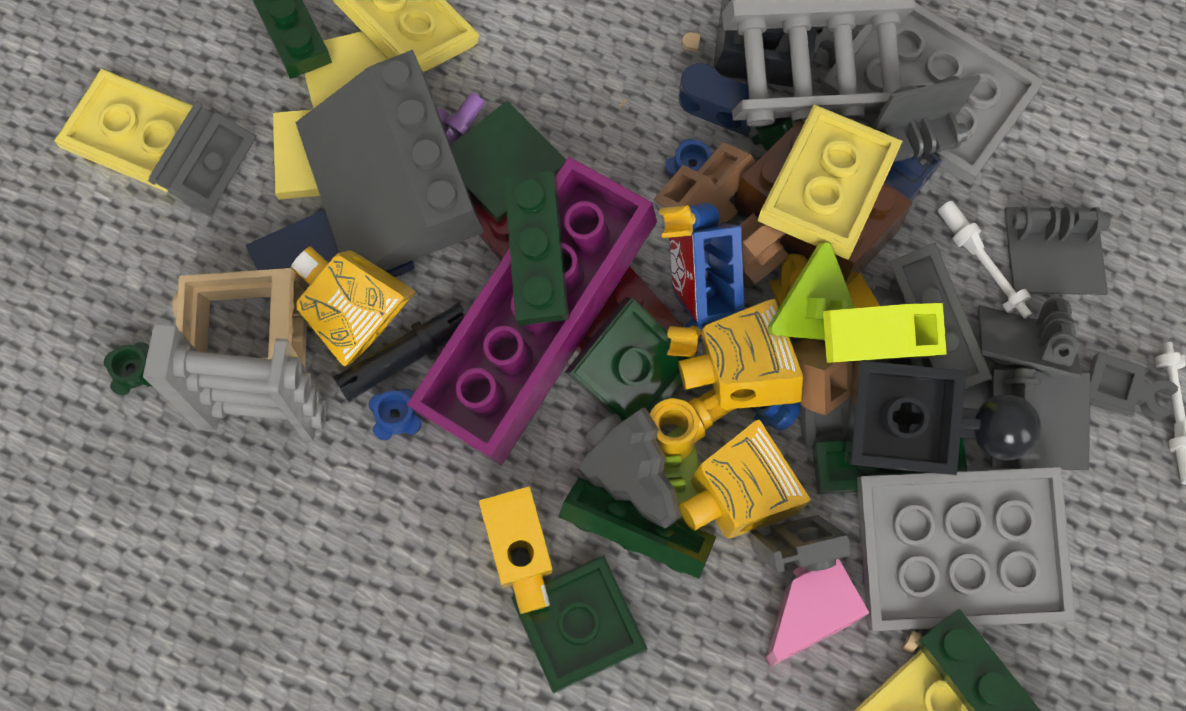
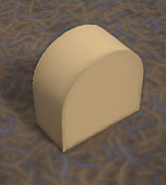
(691, 41)
(909, 644)

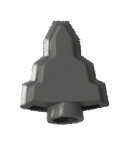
(631, 466)

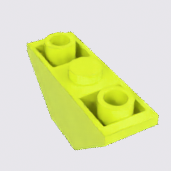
(884, 332)

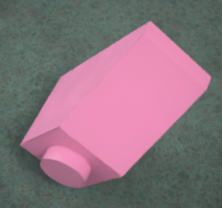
(814, 609)

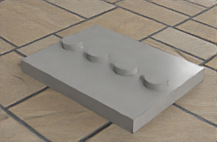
(937, 50)
(966, 544)

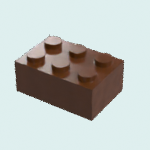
(881, 226)

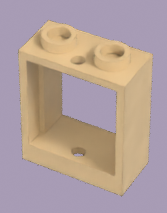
(283, 285)

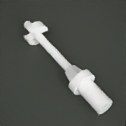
(968, 237)
(1171, 362)

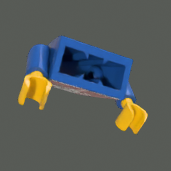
(703, 270)

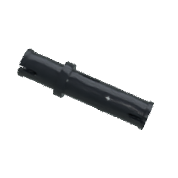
(394, 357)

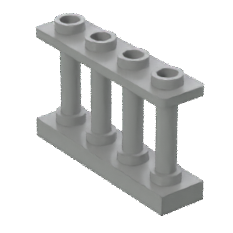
(796, 18)
(215, 385)

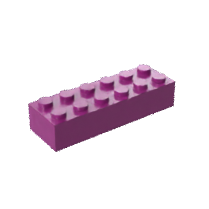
(501, 372)

